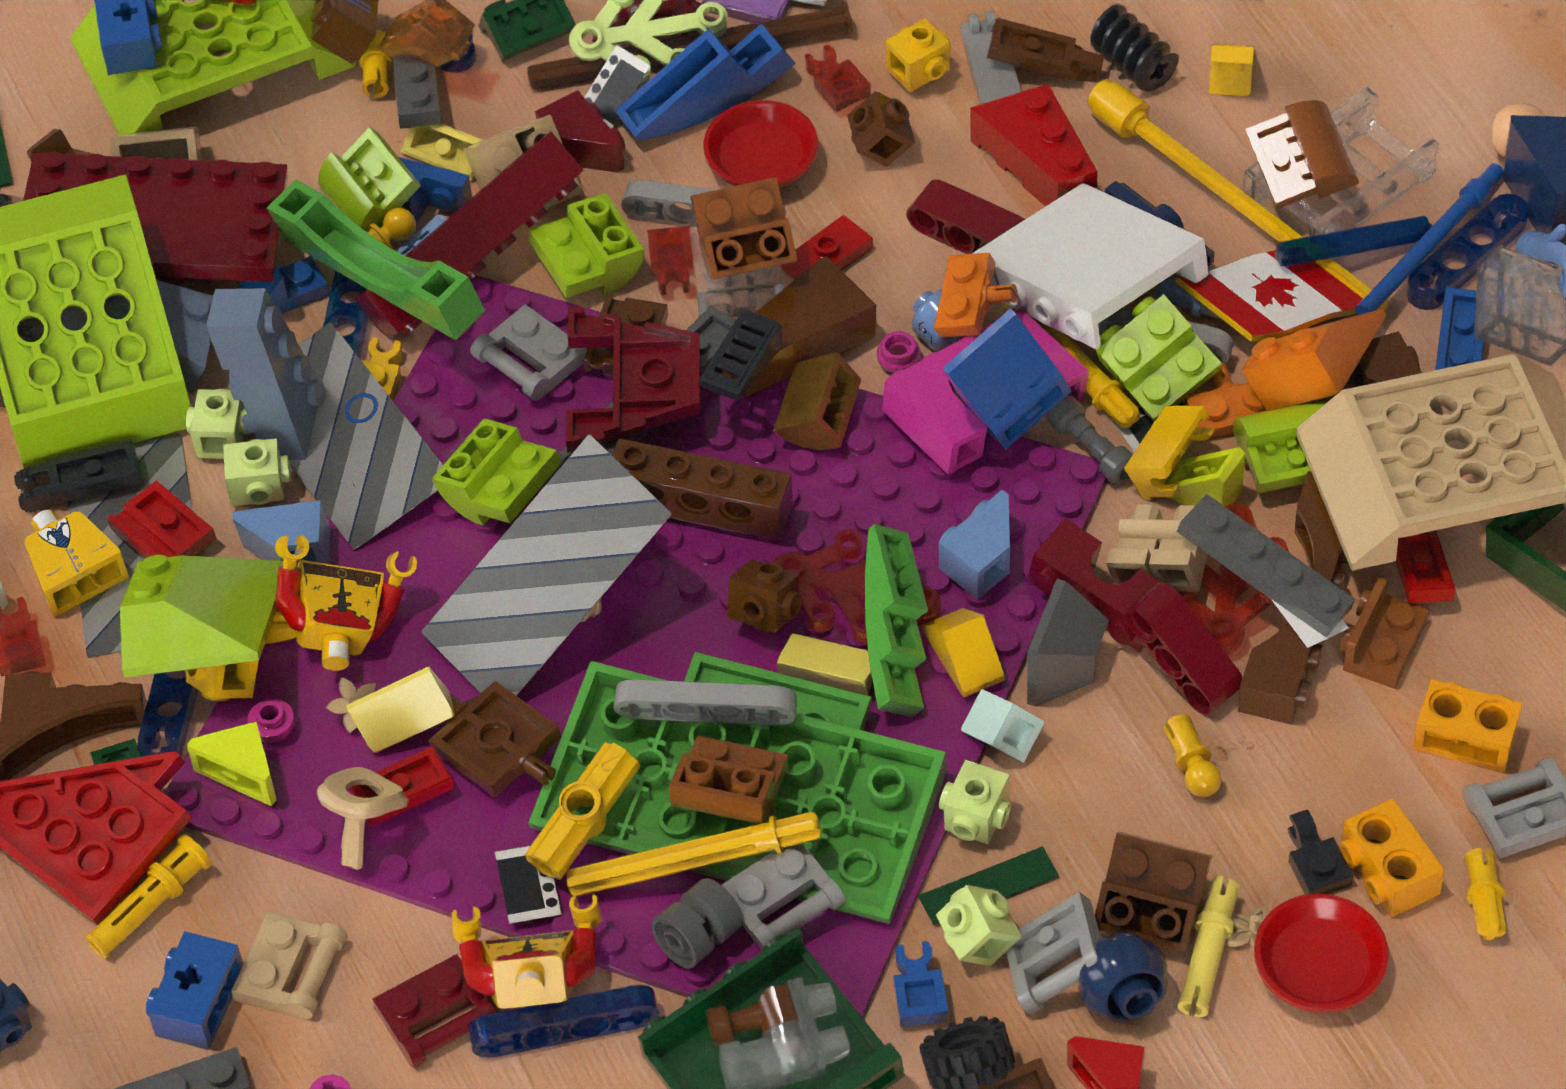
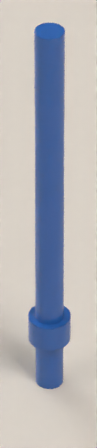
(1471, 197)

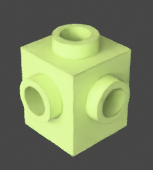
(215, 422)
(255, 472)
(976, 802)
(978, 925)

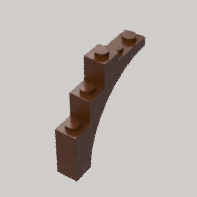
(46, 717)

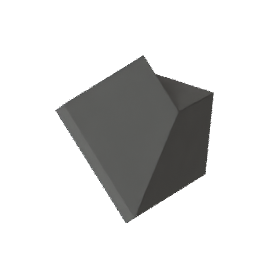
(1063, 645)

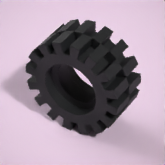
(967, 1054)

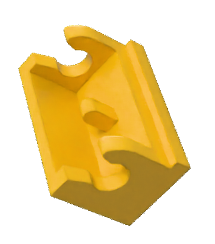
(1164, 448)

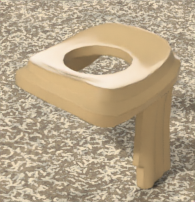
(355, 809)

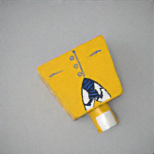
(72, 559)

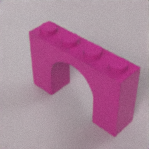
(938, 421)

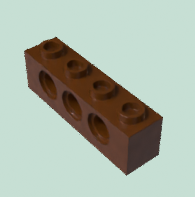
(711, 488)

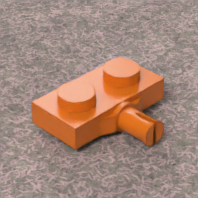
(969, 294)
(1225, 403)

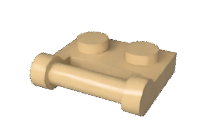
(275, 961)

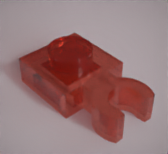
(837, 83)
(671, 256)
(19, 641)

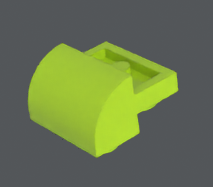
(367, 180)
(589, 248)
(1273, 445)
(494, 473)

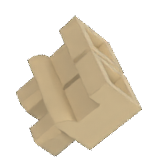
(1157, 549)

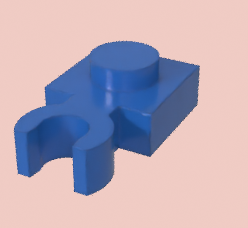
(918, 990)

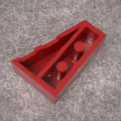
(1034, 142)

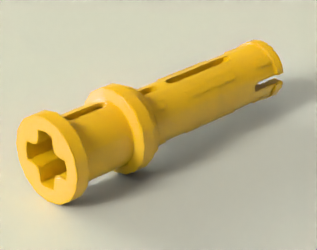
(163, 882)

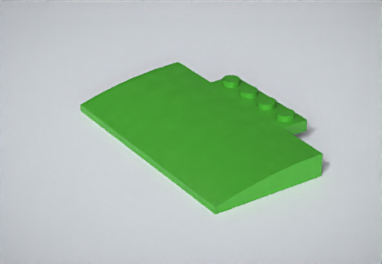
(863, 786)

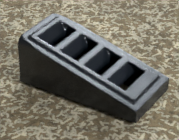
(754, 333)

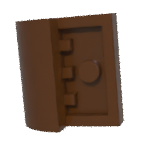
(1153, 891)

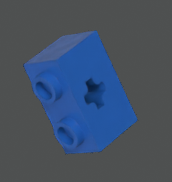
(127, 34)
(194, 990)

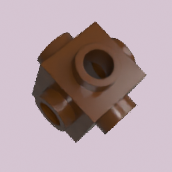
(881, 128)
(764, 596)

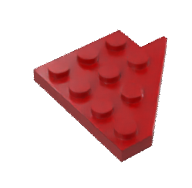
(92, 827)

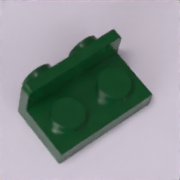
(524, 24)

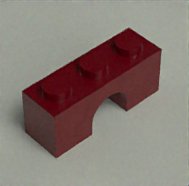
(1071, 556)

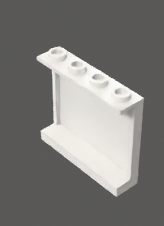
(1090, 259)

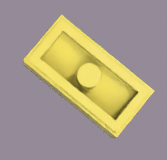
(440, 147)
(826, 663)
(402, 709)

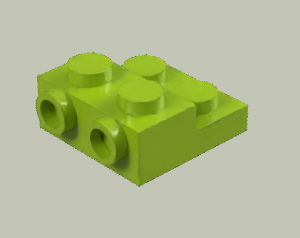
(1157, 356)

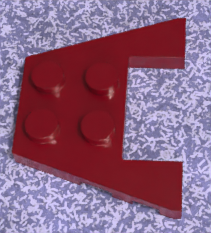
(652, 377)

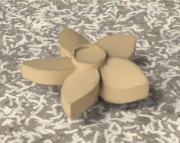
(349, 695)
(1246, 928)

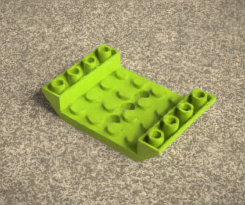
(257, 35)
(113, 374)

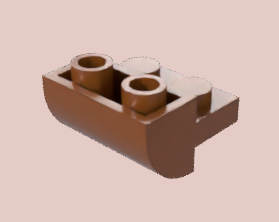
(1302, 153)
(743, 228)
(728, 780)

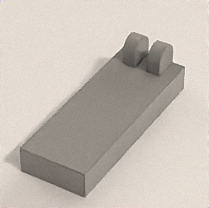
(990, 77)

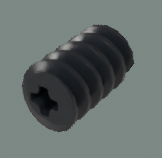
(1133, 48)

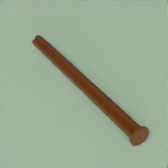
(783, 29)

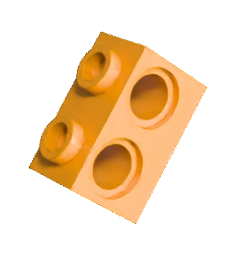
(1465, 733)
(1399, 854)

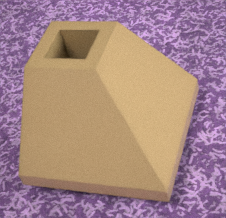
(497, 152)

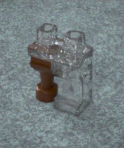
(790, 1040)

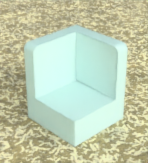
(1002, 725)

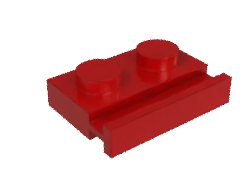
(161, 524)

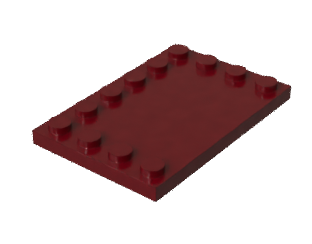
(193, 213)

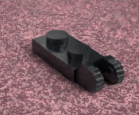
(78, 476)

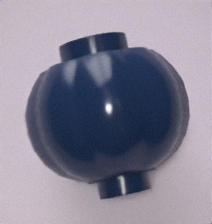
(1125, 978)

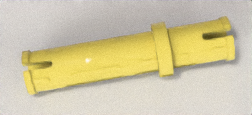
(1213, 929)

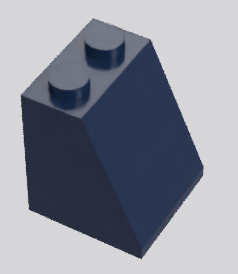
(1537, 168)

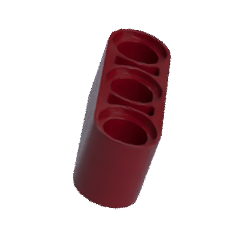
(958, 217)
(1184, 648)

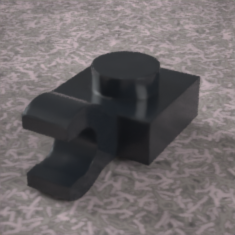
(1316, 863)

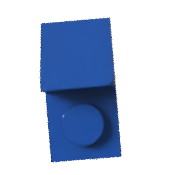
(438, 188)
(293, 285)

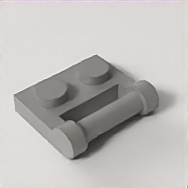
(536, 343)
(1525, 820)
(774, 883)
(1048, 942)

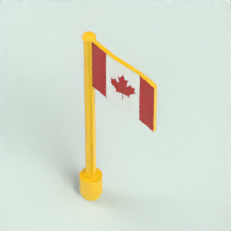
(1254, 292)

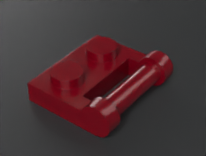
(427, 1001)

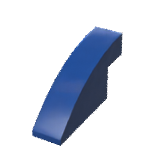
(704, 83)

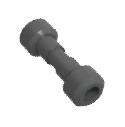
(1070, 418)

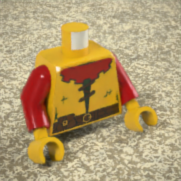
(336, 605)
(529, 967)

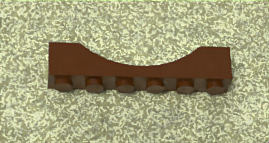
(1278, 667)

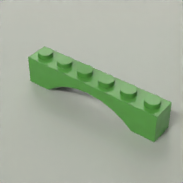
(422, 289)

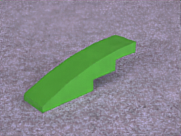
(891, 609)

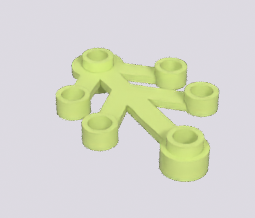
(641, 31)

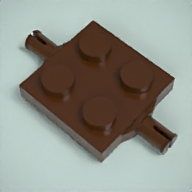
(496, 739)

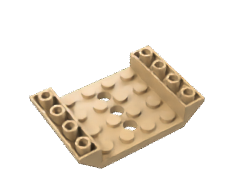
(1393, 476)

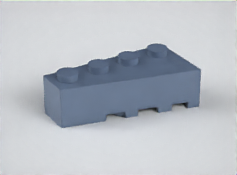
(187, 319)
(265, 368)

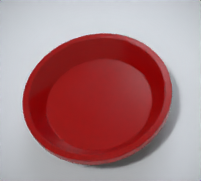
(760, 143)
(1321, 953)

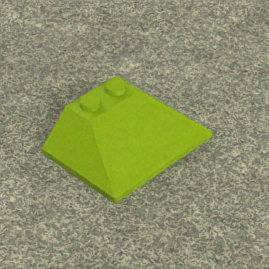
(196, 613)

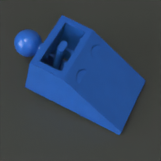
(1007, 379)

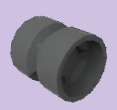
(697, 923)

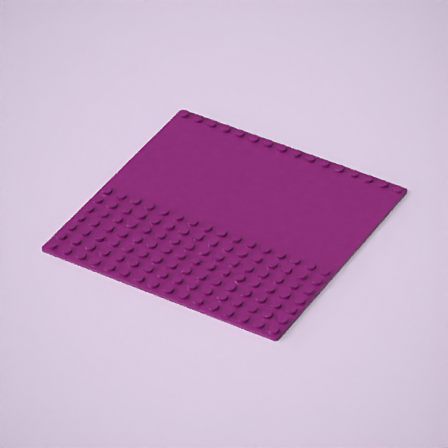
(649, 623)

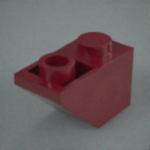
(586, 133)

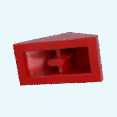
(1105, 1063)

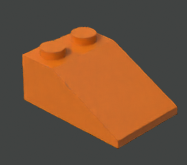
(1310, 361)

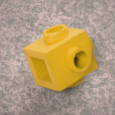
(918, 54)
(224, 681)

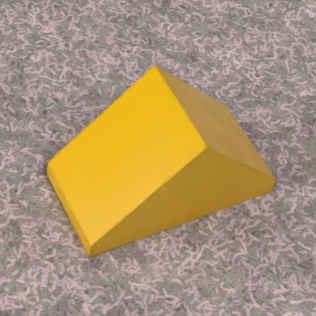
(965, 650)

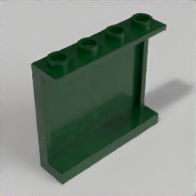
(682, 1047)

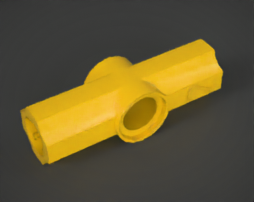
(568, 833)

